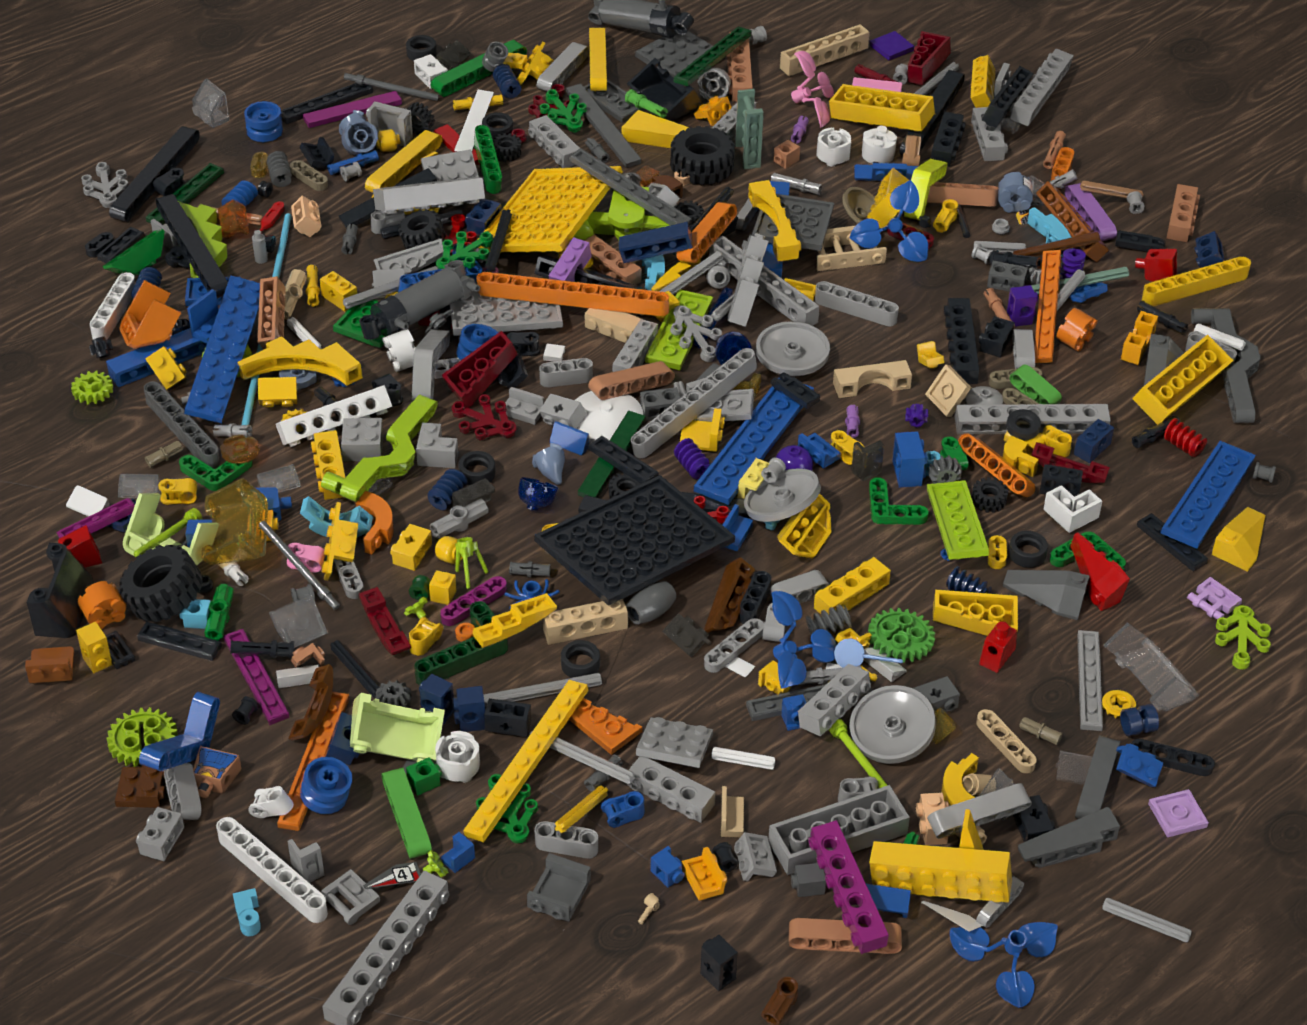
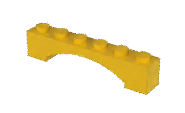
(764, 197)

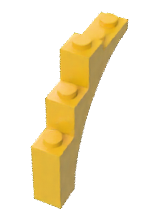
(306, 356)

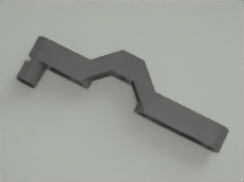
(1236, 377)

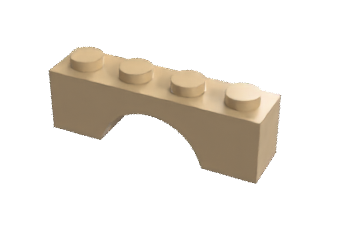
(892, 374)

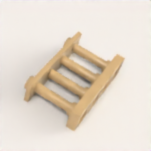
(840, 259)

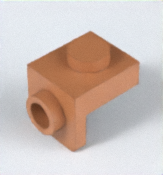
(303, 654)

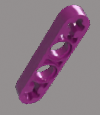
(493, 588)

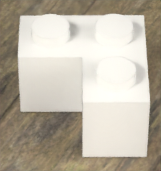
(1072, 511)

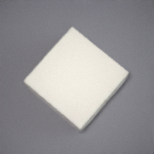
(554, 352)

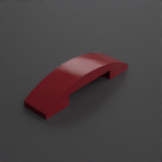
(1091, 474)
(382, 621)

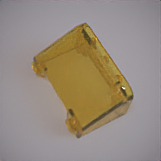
(238, 511)

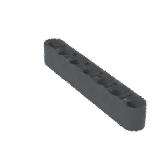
(181, 424)

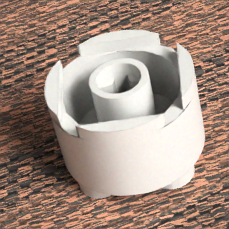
(879, 145)
(833, 146)
(400, 349)
(458, 756)

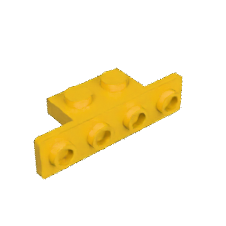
(537, 64)
(341, 541)

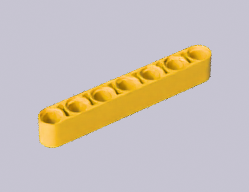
(598, 73)
(404, 161)
(1196, 281)

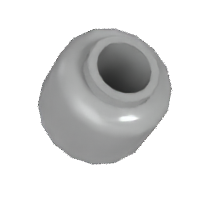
(718, 276)

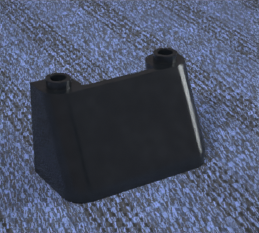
(660, 88)
(56, 609)

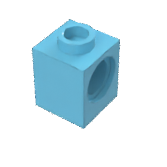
(196, 614)

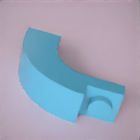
(320, 520)

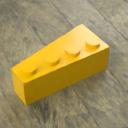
(883, 210)
(975, 610)

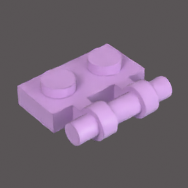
(1218, 595)

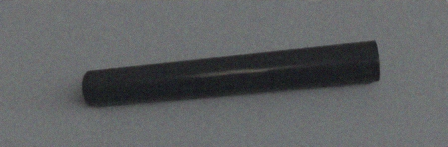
(962, 221)

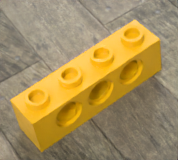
(982, 82)
(327, 458)
(854, 586)

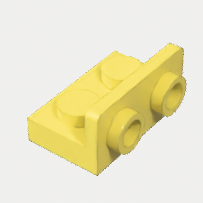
(752, 478)

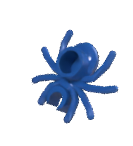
(530, 590)

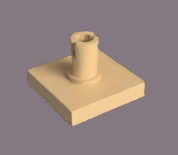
(948, 390)

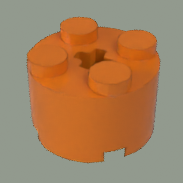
(1076, 329)
(102, 604)

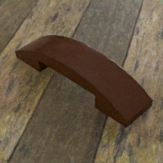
(323, 685)

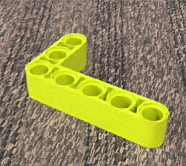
(923, 178)

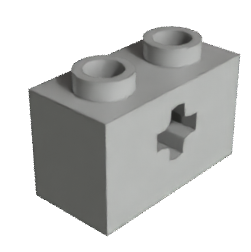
(563, 411)

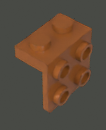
(50, 664)

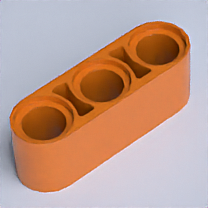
(1063, 162)

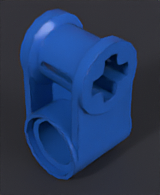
(624, 808)

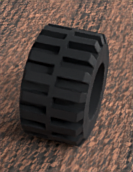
(421, 228)

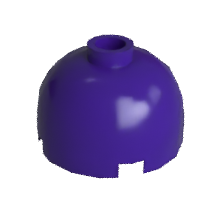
(795, 457)

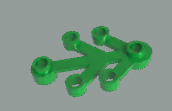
(573, 123)
(485, 240)
(511, 812)

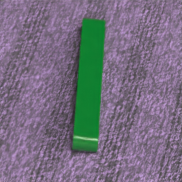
(468, 72)

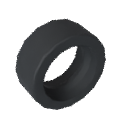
(420, 41)
(498, 119)
(477, 458)
(1026, 559)
(576, 648)

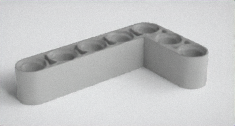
(424, 361)

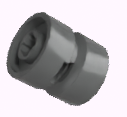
(495, 55)

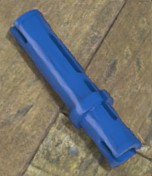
(371, 157)

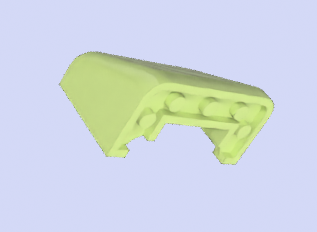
(394, 729)

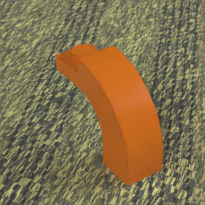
(382, 519)

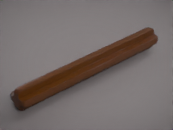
(1060, 244)

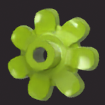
(417, 608)
(435, 864)

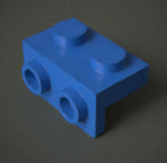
(819, 449)
(1139, 765)

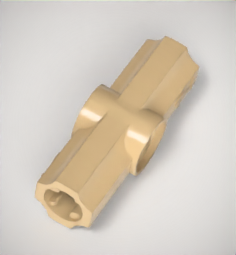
(293, 291)

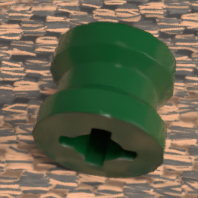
(419, 587)

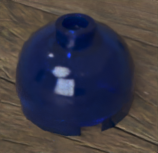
(729, 345)
(536, 493)

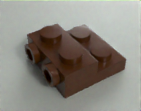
(140, 787)

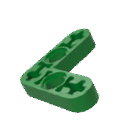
(214, 478)
(888, 511)
(1099, 545)

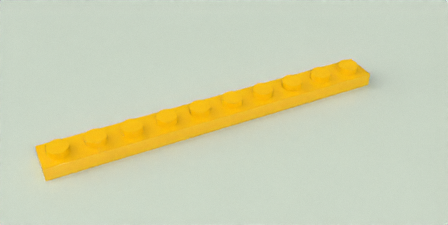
(525, 761)

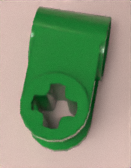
(951, 447)

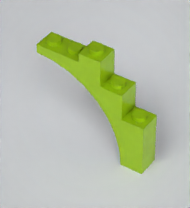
(204, 221)

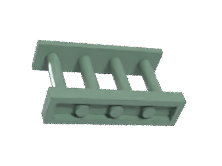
(749, 129)

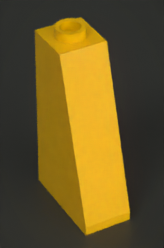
(650, 130)

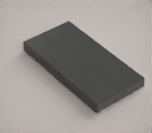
(614, 102)

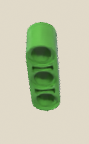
(1034, 386)

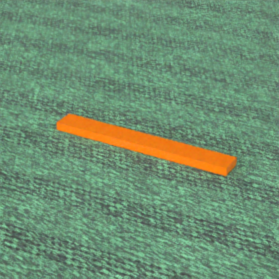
(1047, 306)
(315, 749)

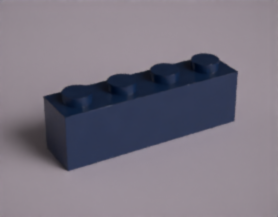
(655, 242)

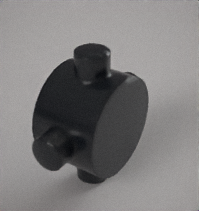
(925, 221)

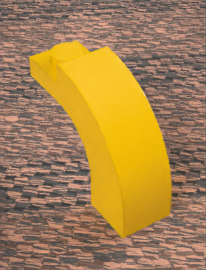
(952, 784)

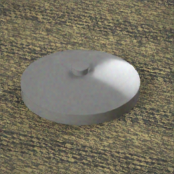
(792, 348)
(785, 497)
(893, 724)

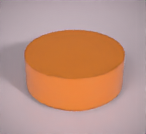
(464, 631)

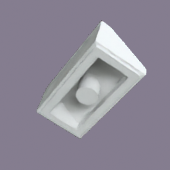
(86, 501)
(888, 669)
(295, 676)

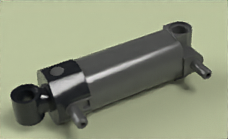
(642, 16)
(418, 301)

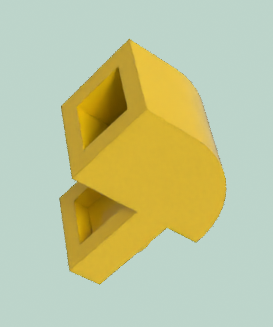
(1016, 454)

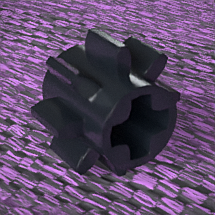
(101, 347)

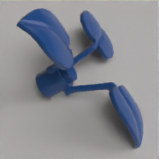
(915, 244)
(790, 669)
(1016, 986)

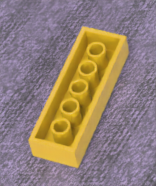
(882, 107)
(1182, 379)
(942, 871)

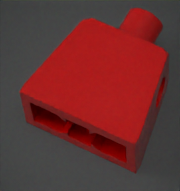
(1158, 264)
(82, 546)
(1002, 640)

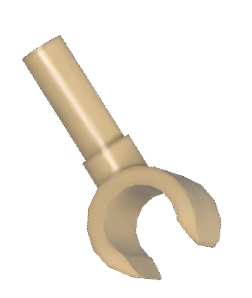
(653, 905)

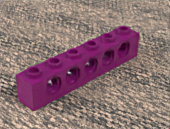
(831, 836)

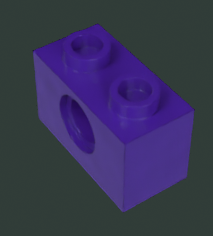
(1022, 305)

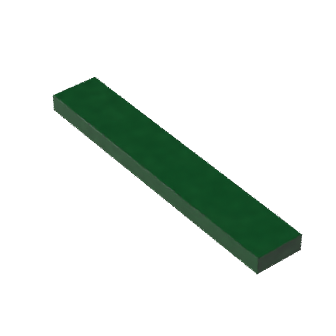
(191, 188)
(602, 469)

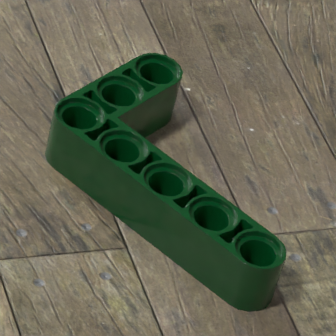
(464, 654)

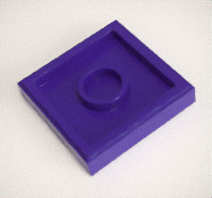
(892, 45)

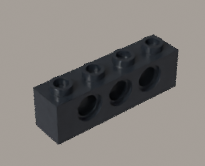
(948, 137)

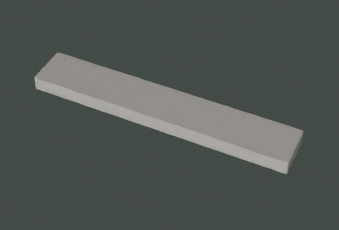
(1089, 681)

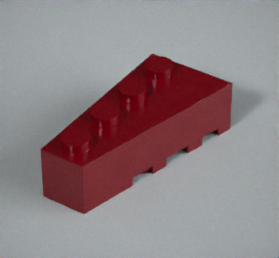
(928, 56)
(480, 368)

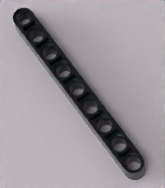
(942, 98)
(141, 187)
(192, 244)

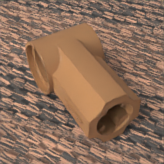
(911, 156)

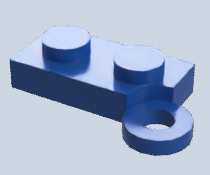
(1082, 293)

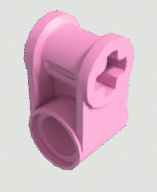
(309, 555)

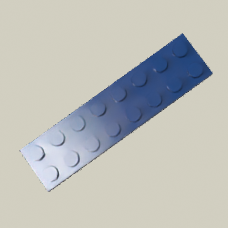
(1208, 494)

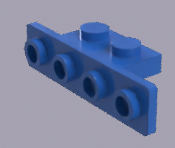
(879, 170)

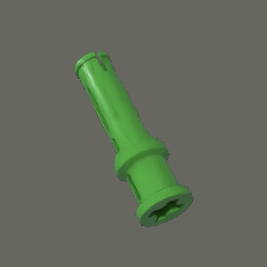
(640, 101)

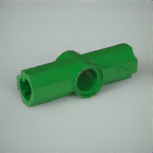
(219, 612)

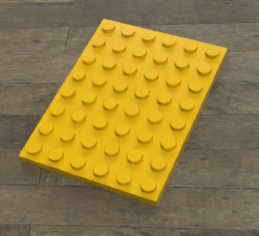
(550, 209)

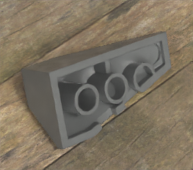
(1160, 354)
(1055, 589)

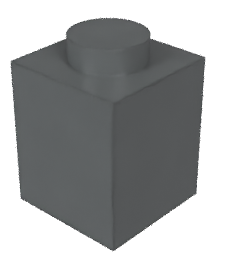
(808, 880)

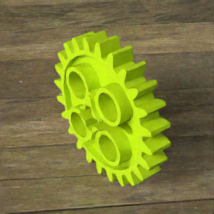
(126, 739)

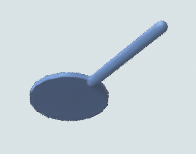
(852, 652)

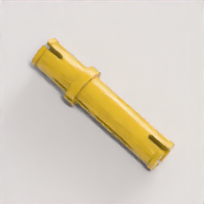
(467, 103)
(312, 285)

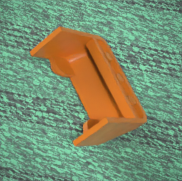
(148, 317)

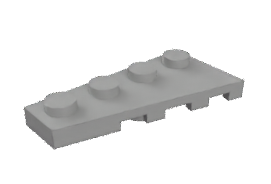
(412, 258)

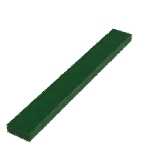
(712, 56)

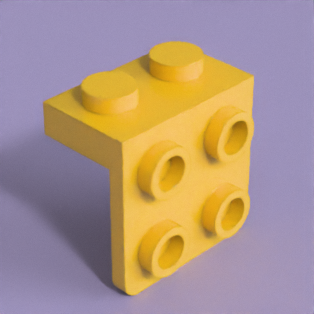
(704, 433)

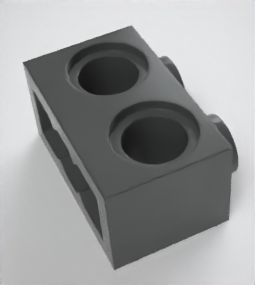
(1006, 276)
(657, 401)

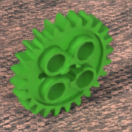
(901, 634)

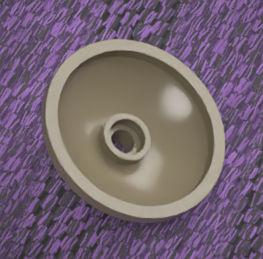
(857, 203)

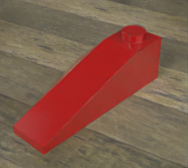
(1106, 578)

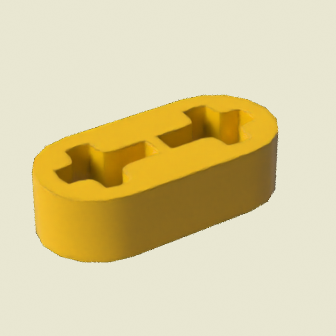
(1000, 552)

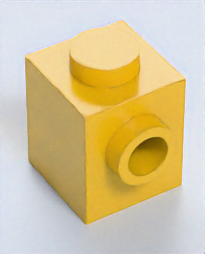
(442, 587)

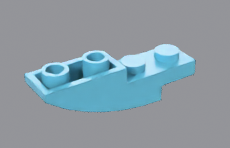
(1048, 226)
(654, 269)

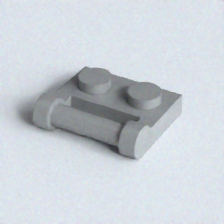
(352, 888)

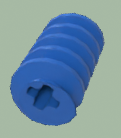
(242, 193)

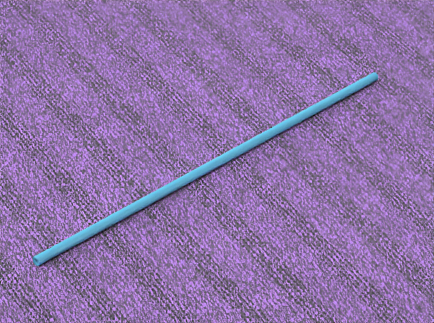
(277, 269)

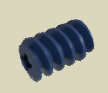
(506, 81)
(149, 274)
(441, 493)
(959, 582)

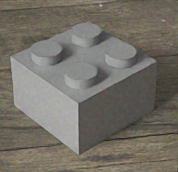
(361, 438)

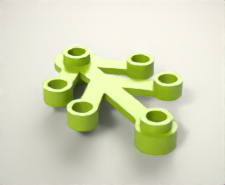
(1243, 616)

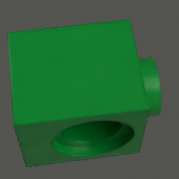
(423, 776)

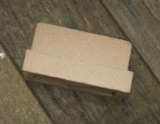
(731, 815)

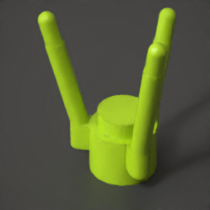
(465, 547)

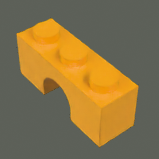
(1138, 341)

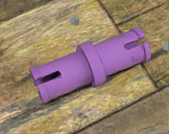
(799, 129)
(852, 421)

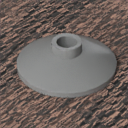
(984, 395)

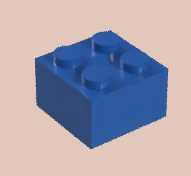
(909, 459)

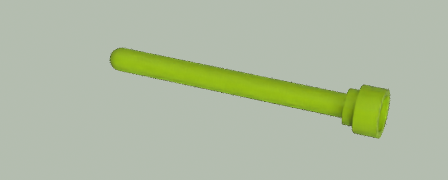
(192, 514)
(840, 731)

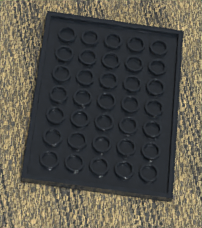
(634, 539)

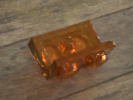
(233, 219)

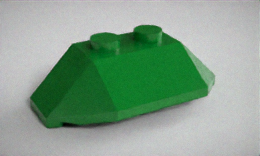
(139, 255)

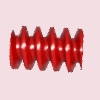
(1184, 438)

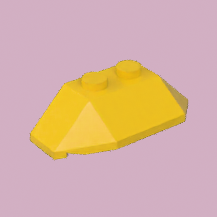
(807, 529)

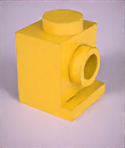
(769, 677)

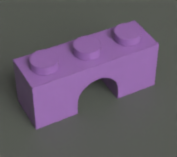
(576, 255)

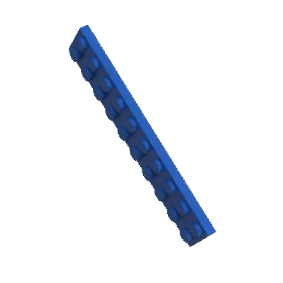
(224, 349)
(750, 442)

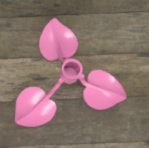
(803, 93)

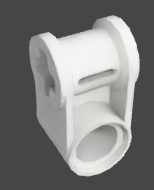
(270, 802)

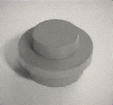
(1000, 226)

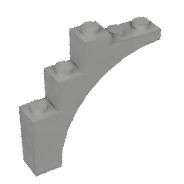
(748, 278)

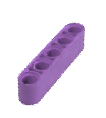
(1091, 211)

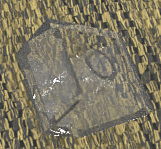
(210, 104)
(298, 621)

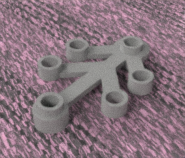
(108, 197)
(684, 315)

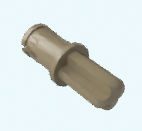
(163, 454)
(1040, 730)

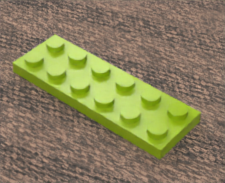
(665, 344)
(957, 520)

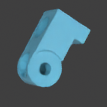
(248, 918)

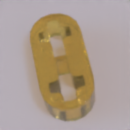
(257, 164)

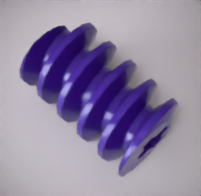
(1072, 261)
(691, 458)

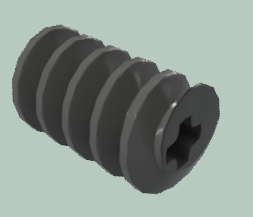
(279, 169)
(830, 620)

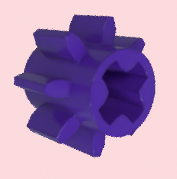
(916, 415)

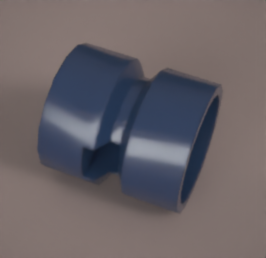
(1141, 719)

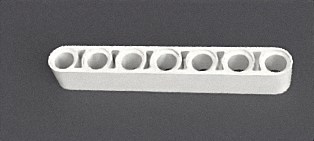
(272, 870)

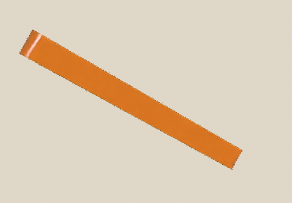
(573, 294)

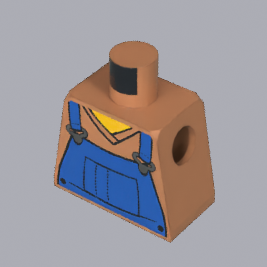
(215, 770)

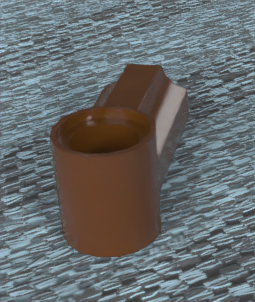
(780, 1001)

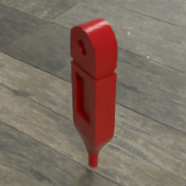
(272, 215)

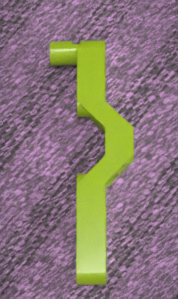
(391, 465)

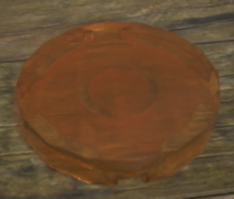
(239, 449)

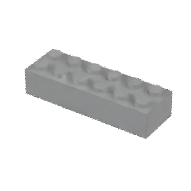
(431, 193)
(861, 818)

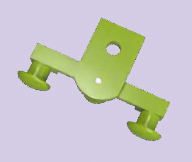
(623, 219)

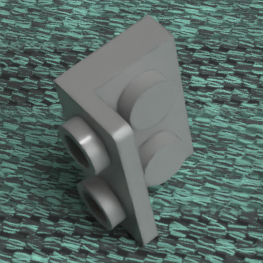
(1003, 76)
(524, 405)
(754, 856)

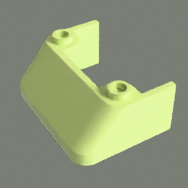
(146, 525)

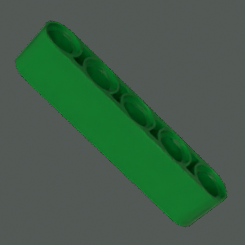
(487, 159)

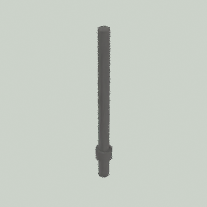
(360, 79)
(322, 591)

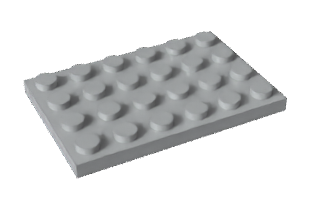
(504, 314)

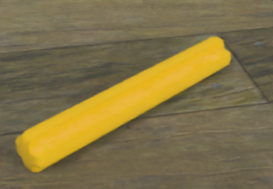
(581, 809)

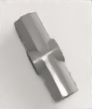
(458, 518)

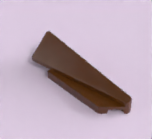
(729, 595)

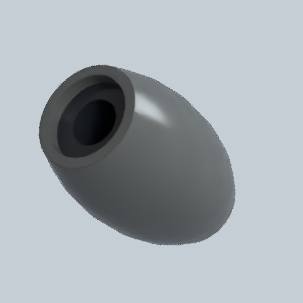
(651, 602)

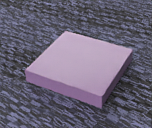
(1178, 813)

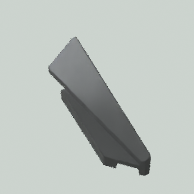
(1071, 840)

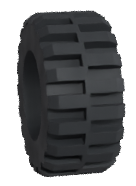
(702, 154)
(160, 583)

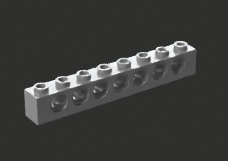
(1040, 87)
(771, 286)
(993, 418)
(396, 934)

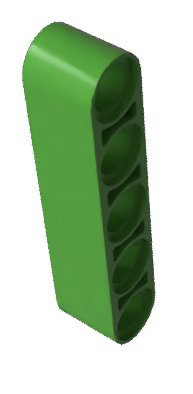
(406, 813)

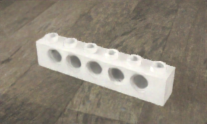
(288, 431)

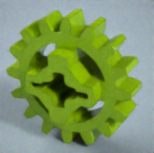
(92, 387)

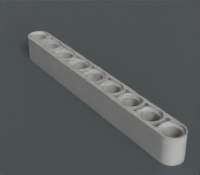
(693, 403)

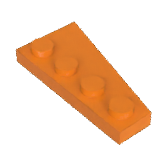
(603, 727)

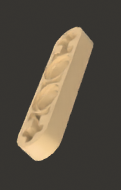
(1005, 741)

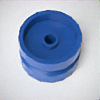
(263, 121)
(473, 337)
(326, 785)

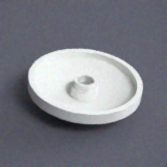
(605, 415)

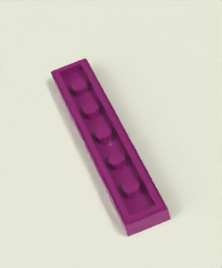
(341, 111)
(258, 681)

